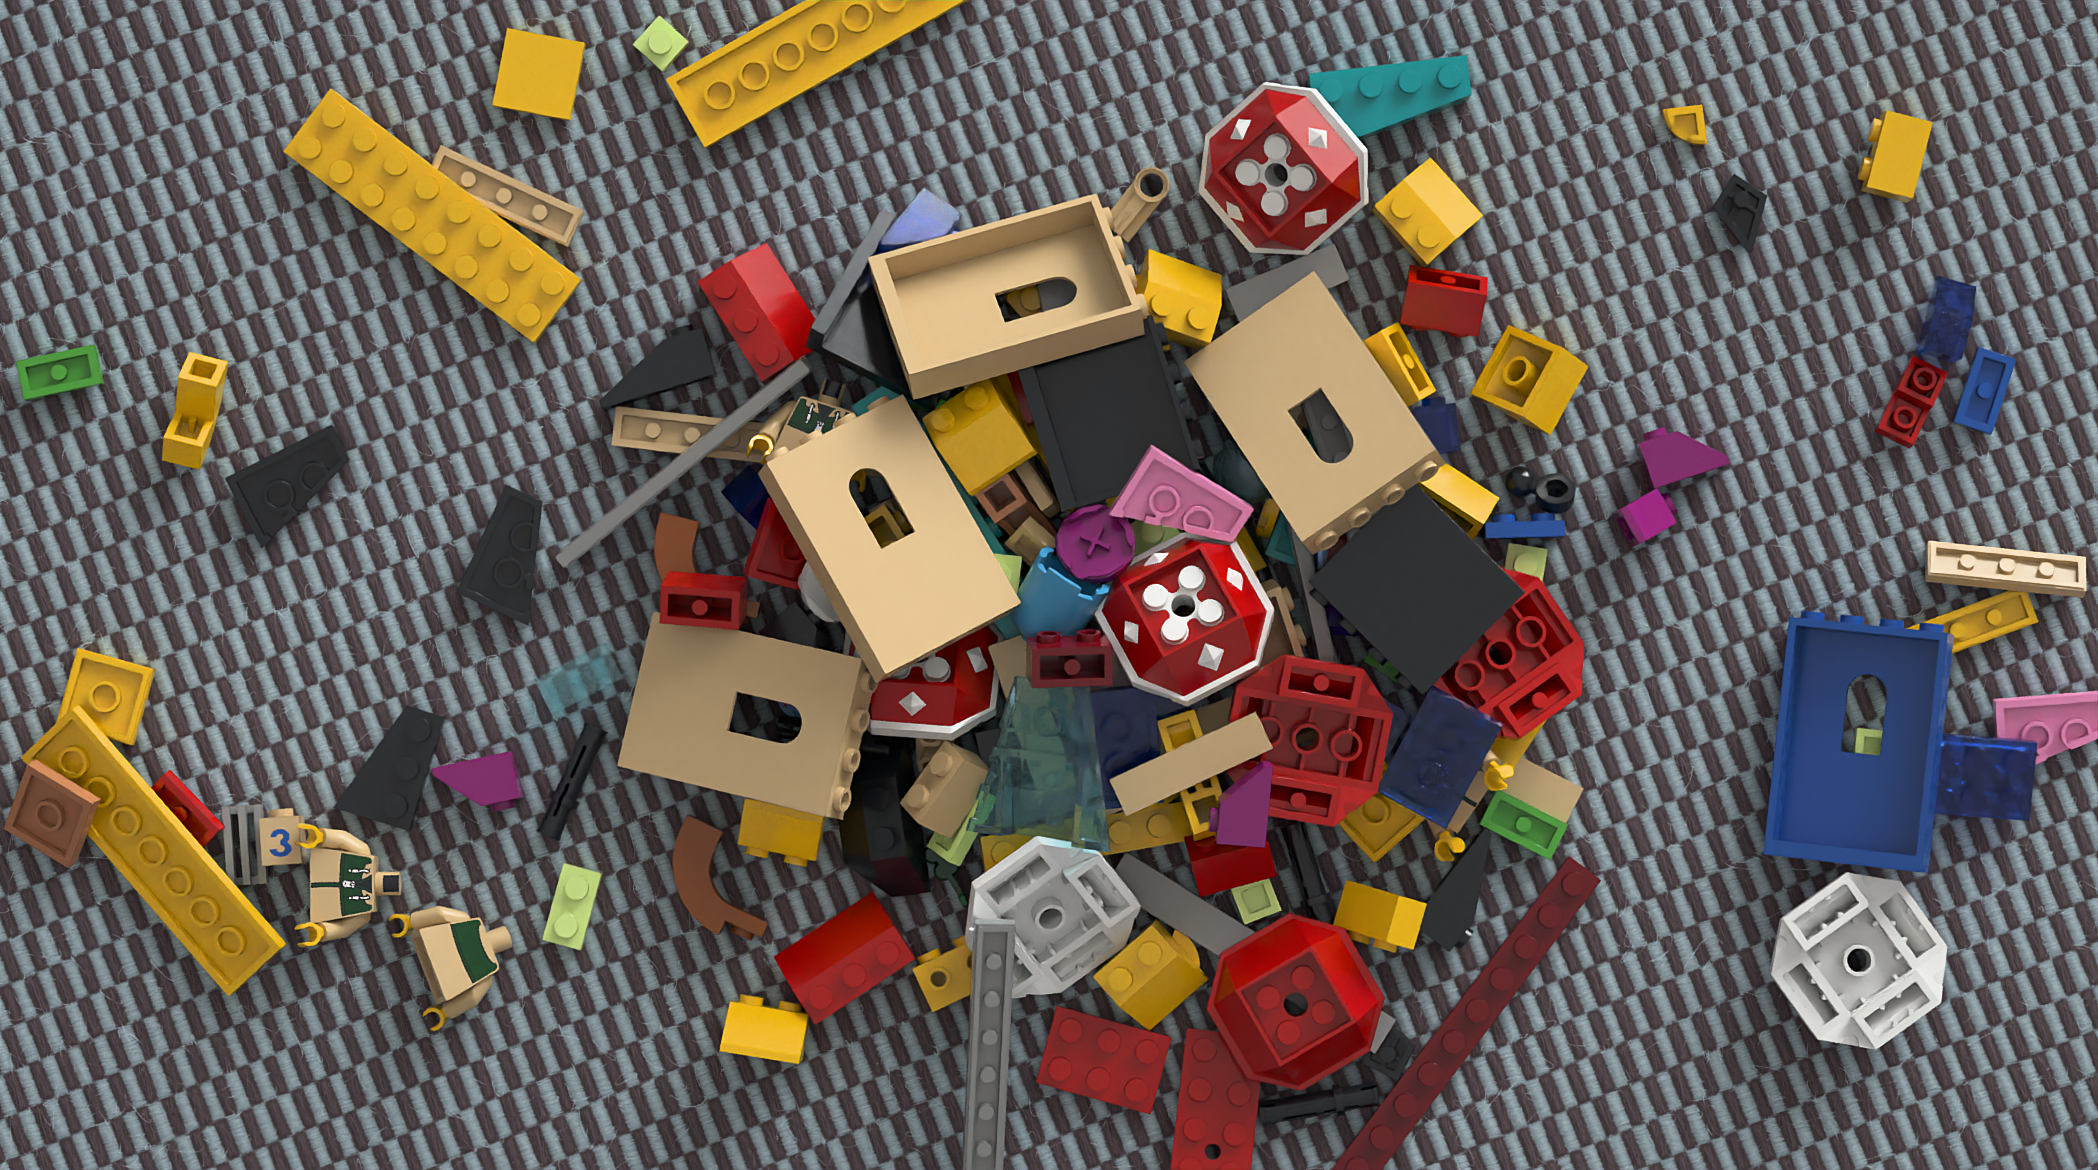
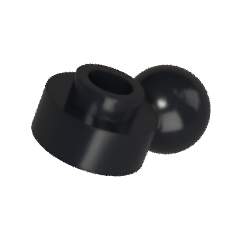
(1552, 492)

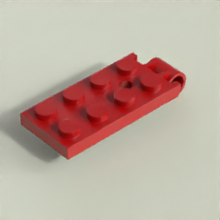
(1213, 1106)

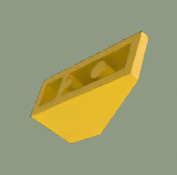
(1200, 797)

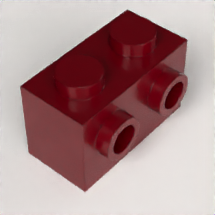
(1069, 660)

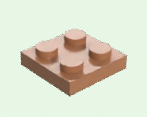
(51, 813)

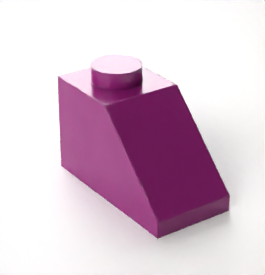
(1675, 457)
(1645, 517)
(485, 780)
(1244, 809)

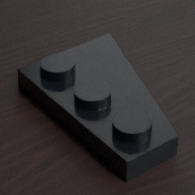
(283, 482)
(505, 557)
(396, 772)

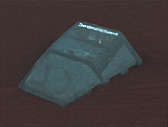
(1045, 770)

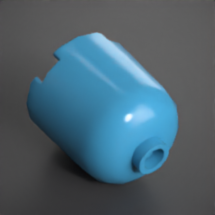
(1055, 599)

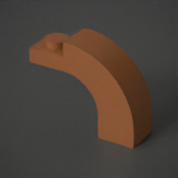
(675, 551)
(694, 881)

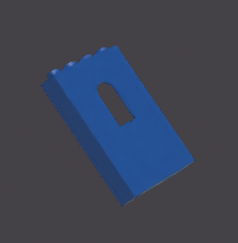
(1851, 803)

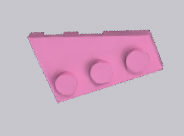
(1178, 497)
(2051, 720)

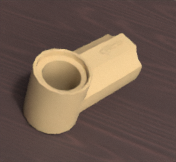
(1135, 207)

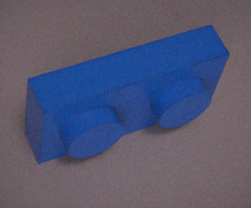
(1984, 390)
(1541, 526)

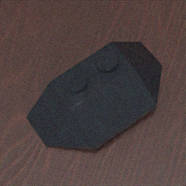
(877, 831)

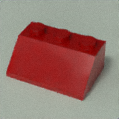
(761, 311)
(844, 958)

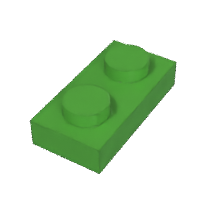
(59, 372)
(1523, 824)

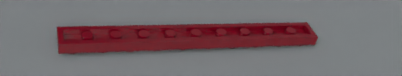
(1470, 1018)

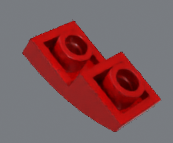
(1911, 402)

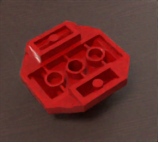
(1537, 668)
(1350, 741)
(1286, 959)

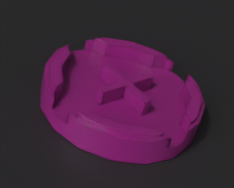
(1095, 544)

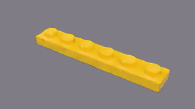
(1125, 833)

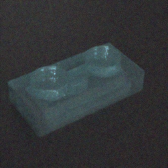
(579, 679)

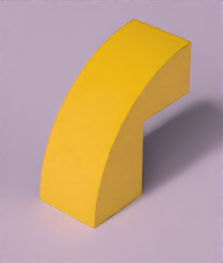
(196, 410)

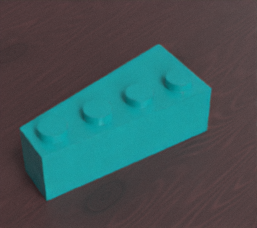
(1393, 94)

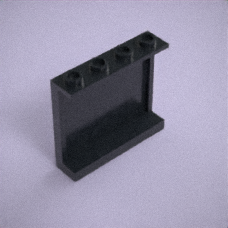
(854, 327)
(1105, 411)
(1415, 589)

